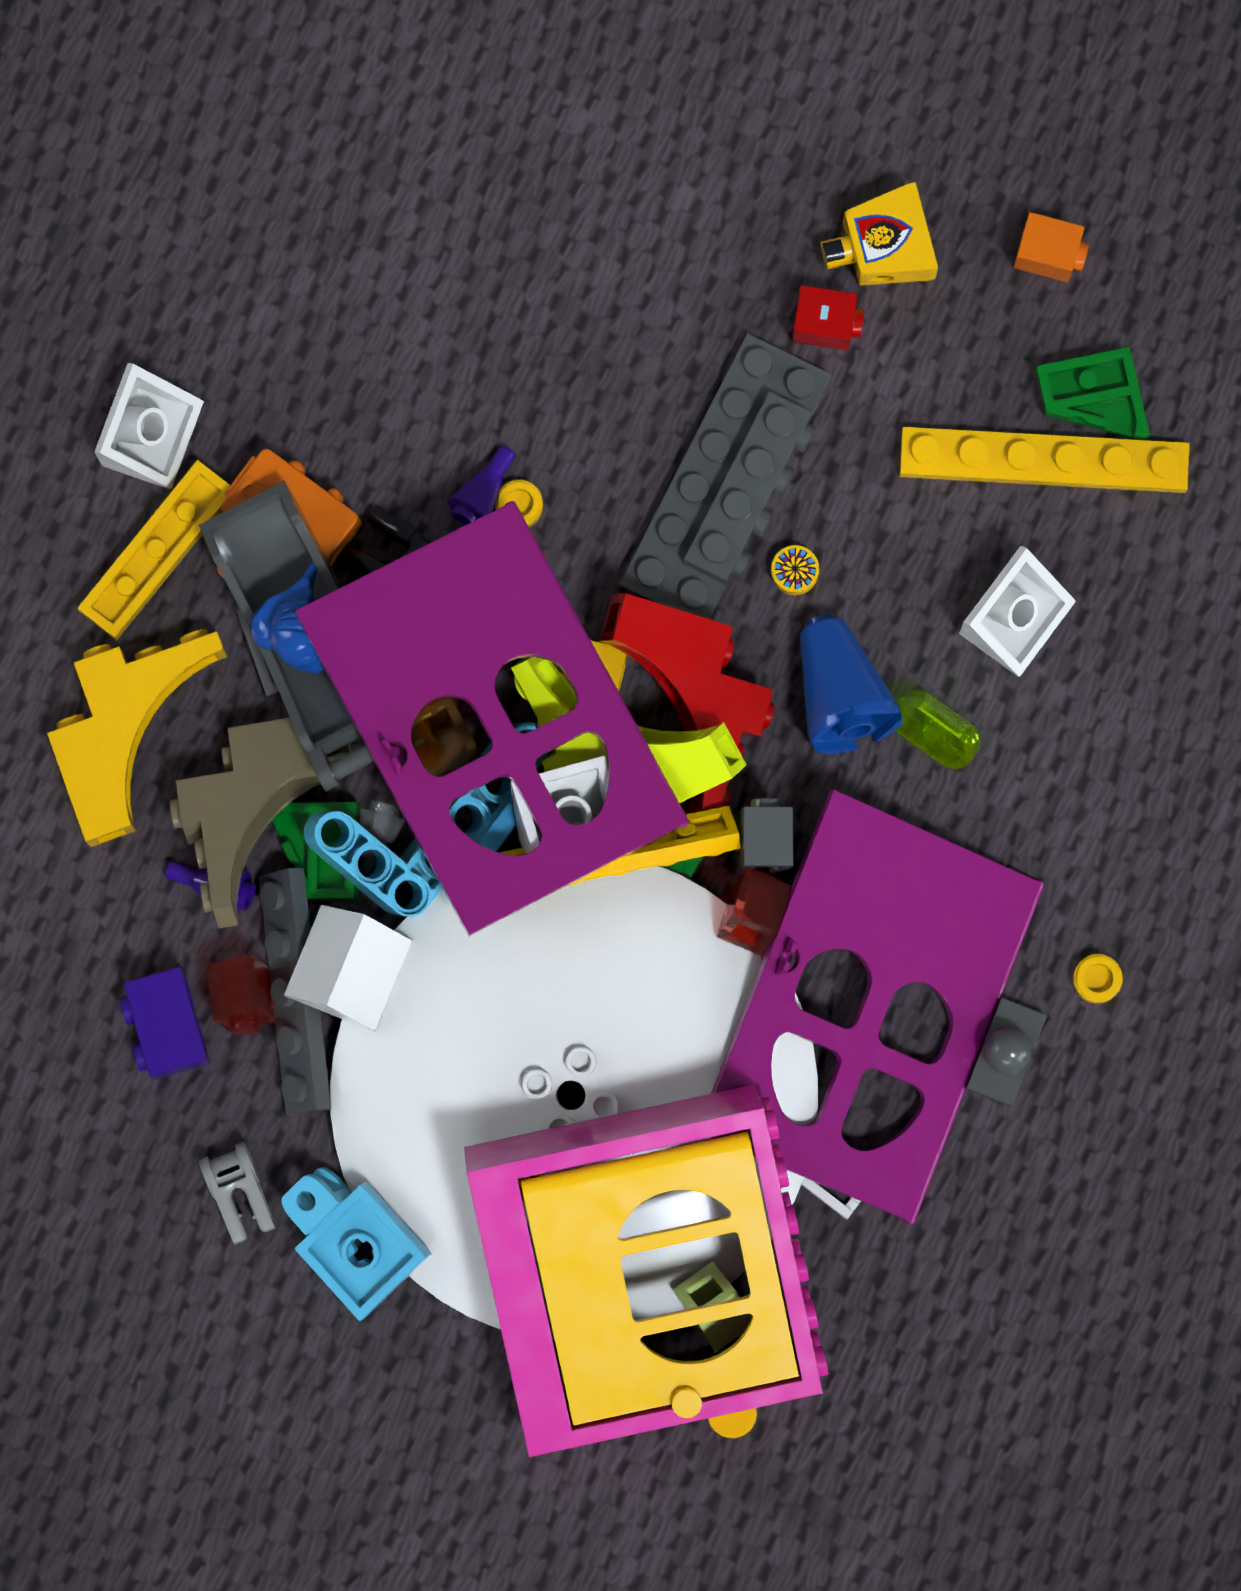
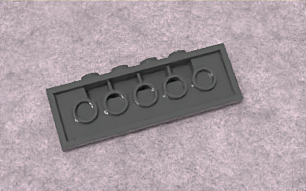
(728, 480)

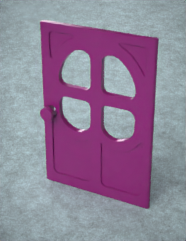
(445, 629)
(910, 915)

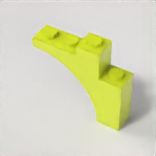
(688, 759)

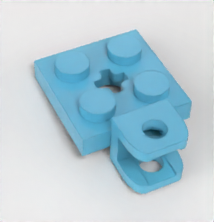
(335, 1219)

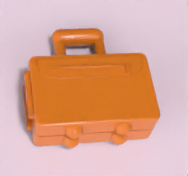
(324, 510)

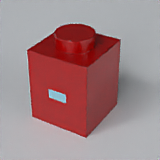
(827, 318)

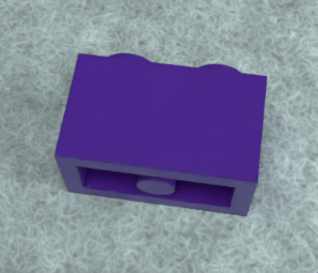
(164, 1023)

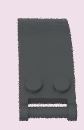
(261, 553)

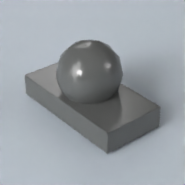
(1006, 1052)

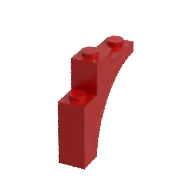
(686, 661)

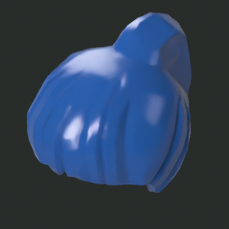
(278, 629)

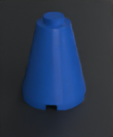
(842, 689)

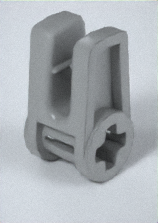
(223, 1186)

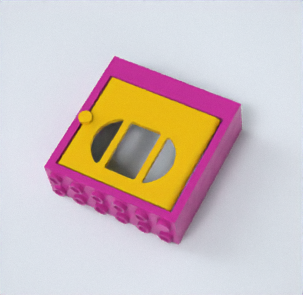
(575, 1222)

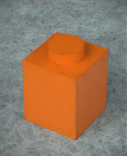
(1051, 248)

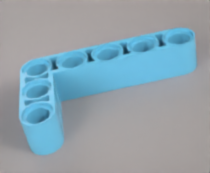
(411, 864)

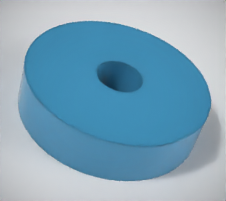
(500, 830)

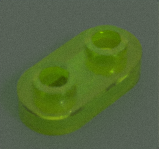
(936, 728)

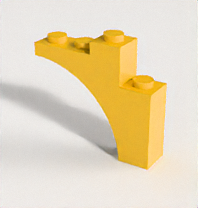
(123, 697)

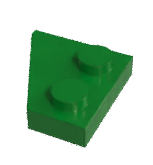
(1095, 393)

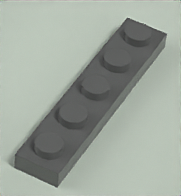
(297, 1024)

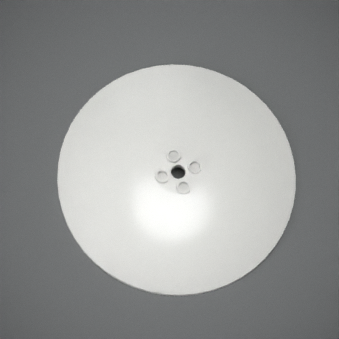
(482, 1030)

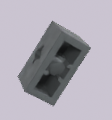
(764, 838)

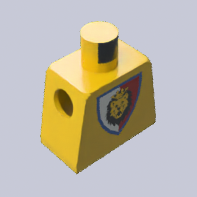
(885, 240)

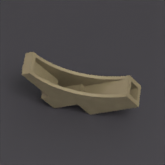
(233, 808)

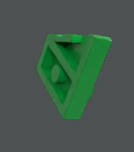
(321, 879)

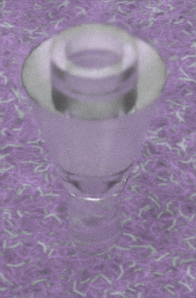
(384, 824)

